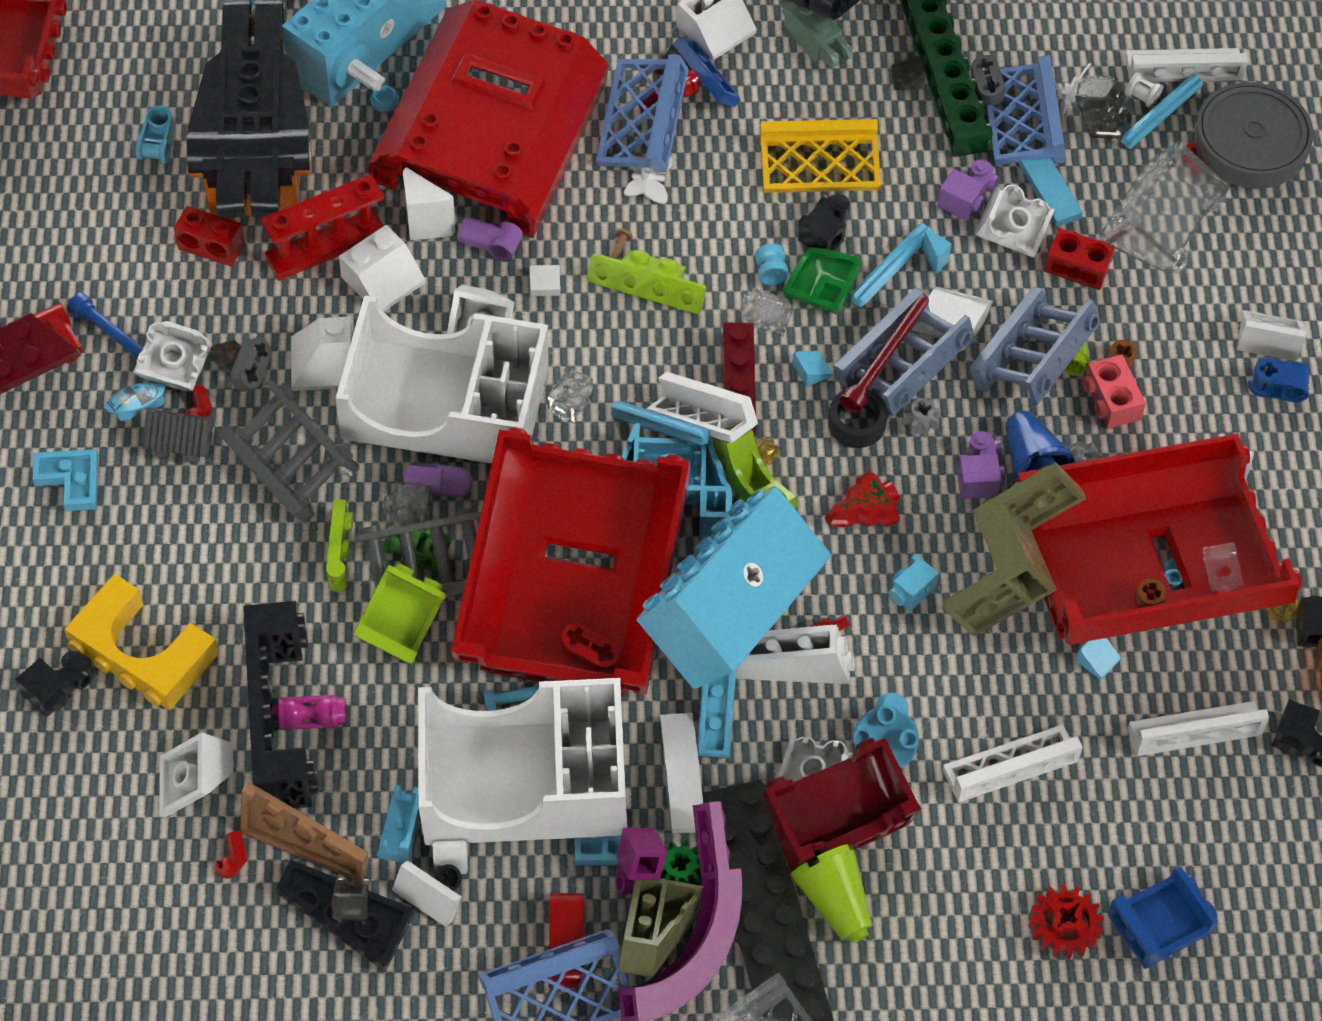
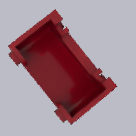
(841, 804)

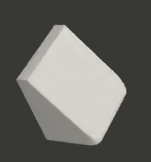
(450, 853)

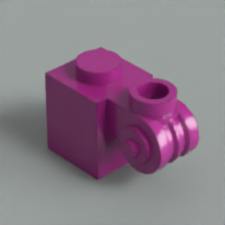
(639, 857)

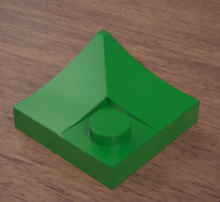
(823, 279)

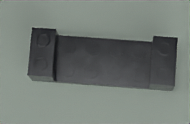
(275, 636)

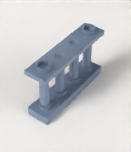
(1020, 327)
(917, 375)

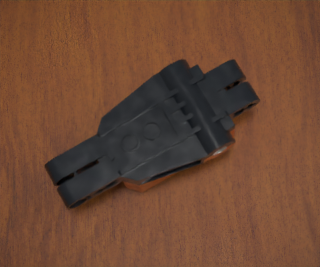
(250, 117)

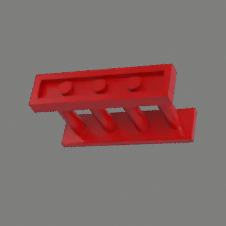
(330, 241)

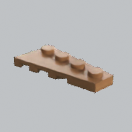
(293, 832)

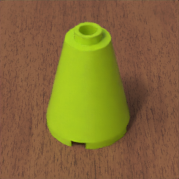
(837, 892)

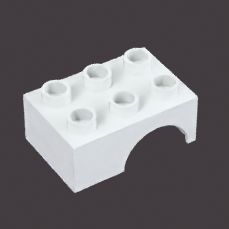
(441, 389)
(525, 768)

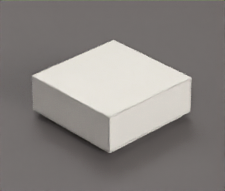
(545, 280)

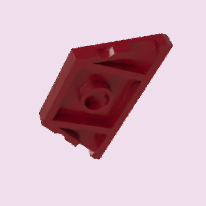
(30, 350)

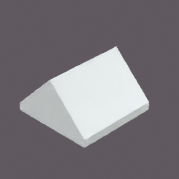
(427, 208)
(1271, 335)

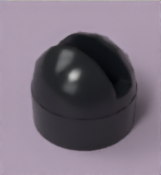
(451, 873)

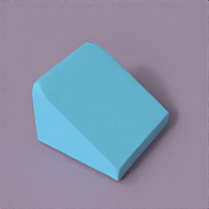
(936, 250)
(811, 367)
(1098, 657)

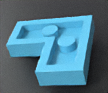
(75, 470)

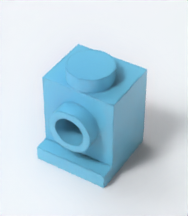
(913, 584)

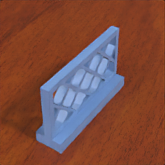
(665, 110)
(1048, 115)
(557, 962)

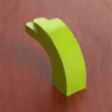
(745, 467)

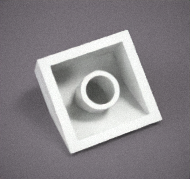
(381, 268)

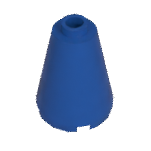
(1033, 444)

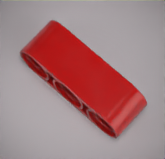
(566, 926)

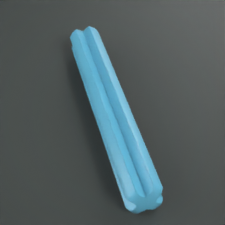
(1161, 111)
(889, 266)
(660, 423)

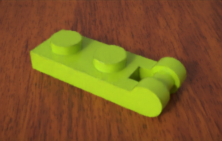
(338, 545)

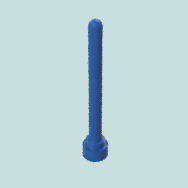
(82, 307)

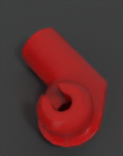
(202, 402)
(235, 859)

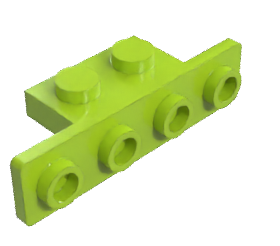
(648, 278)

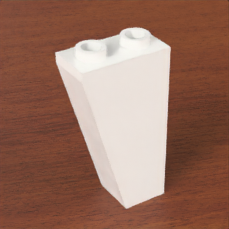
(800, 655)

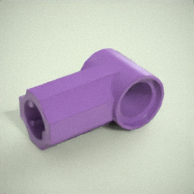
(498, 240)

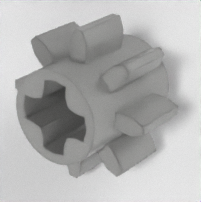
(921, 416)

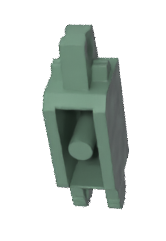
(815, 34)

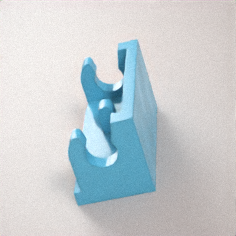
(400, 827)

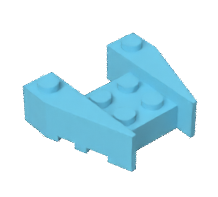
(706, 482)

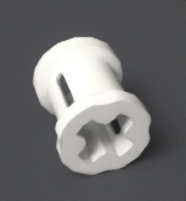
(1143, 90)

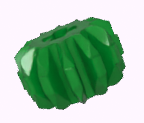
(684, 858)

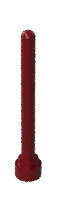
(855, 397)

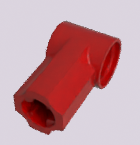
(58, 320)

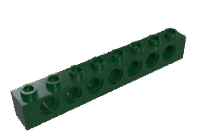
(948, 76)

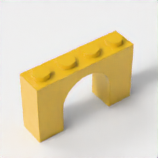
(160, 677)

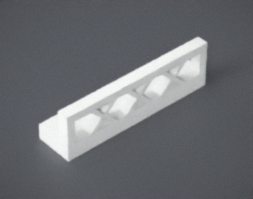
(1180, 64)
(708, 404)
(1197, 728)
(1012, 769)

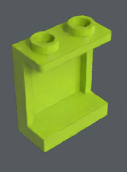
(400, 612)

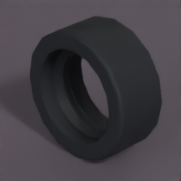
(858, 437)

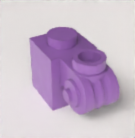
(964, 193)
(980, 471)

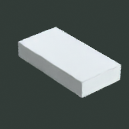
(426, 893)

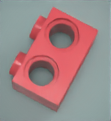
(1119, 390)

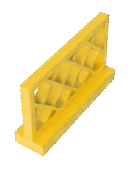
(814, 134)

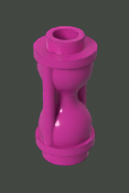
(327, 712)

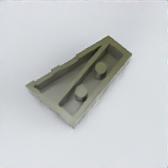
(656, 923)

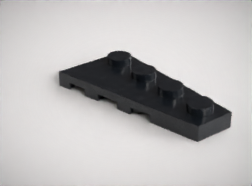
(372, 938)

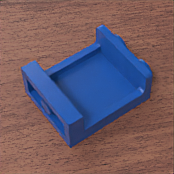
(1163, 918)

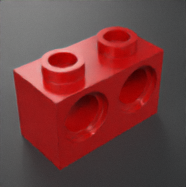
(209, 236)
(1079, 258)

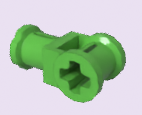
(422, 547)

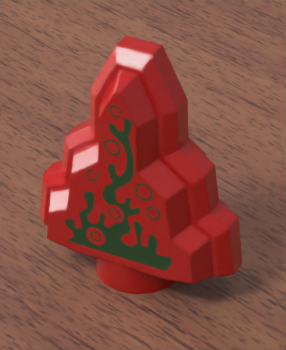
(866, 503)

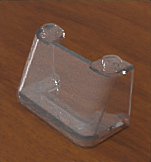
(1165, 208)

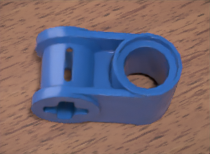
(1283, 380)

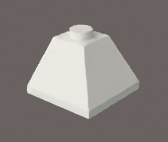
(473, 300)
(320, 354)
(193, 771)

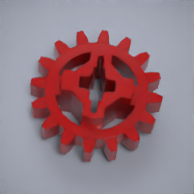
(1071, 935)

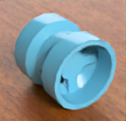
(771, 263)

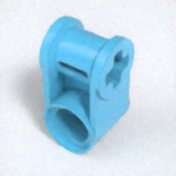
(156, 139)

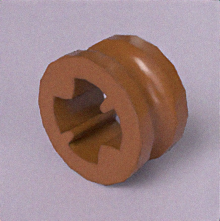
(1123, 347)
(1159, 591)

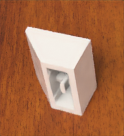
(715, 24)

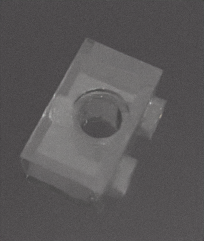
(767, 311)

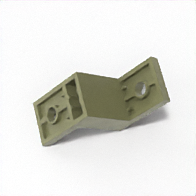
(1007, 529)

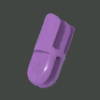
(441, 479)

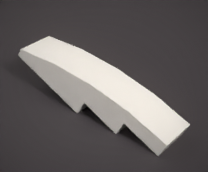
(681, 770)

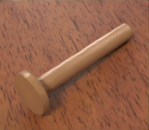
(623, 235)

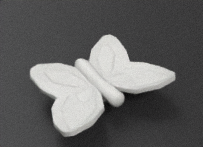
(1069, 91)
(647, 182)

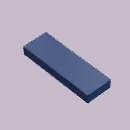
(707, 72)

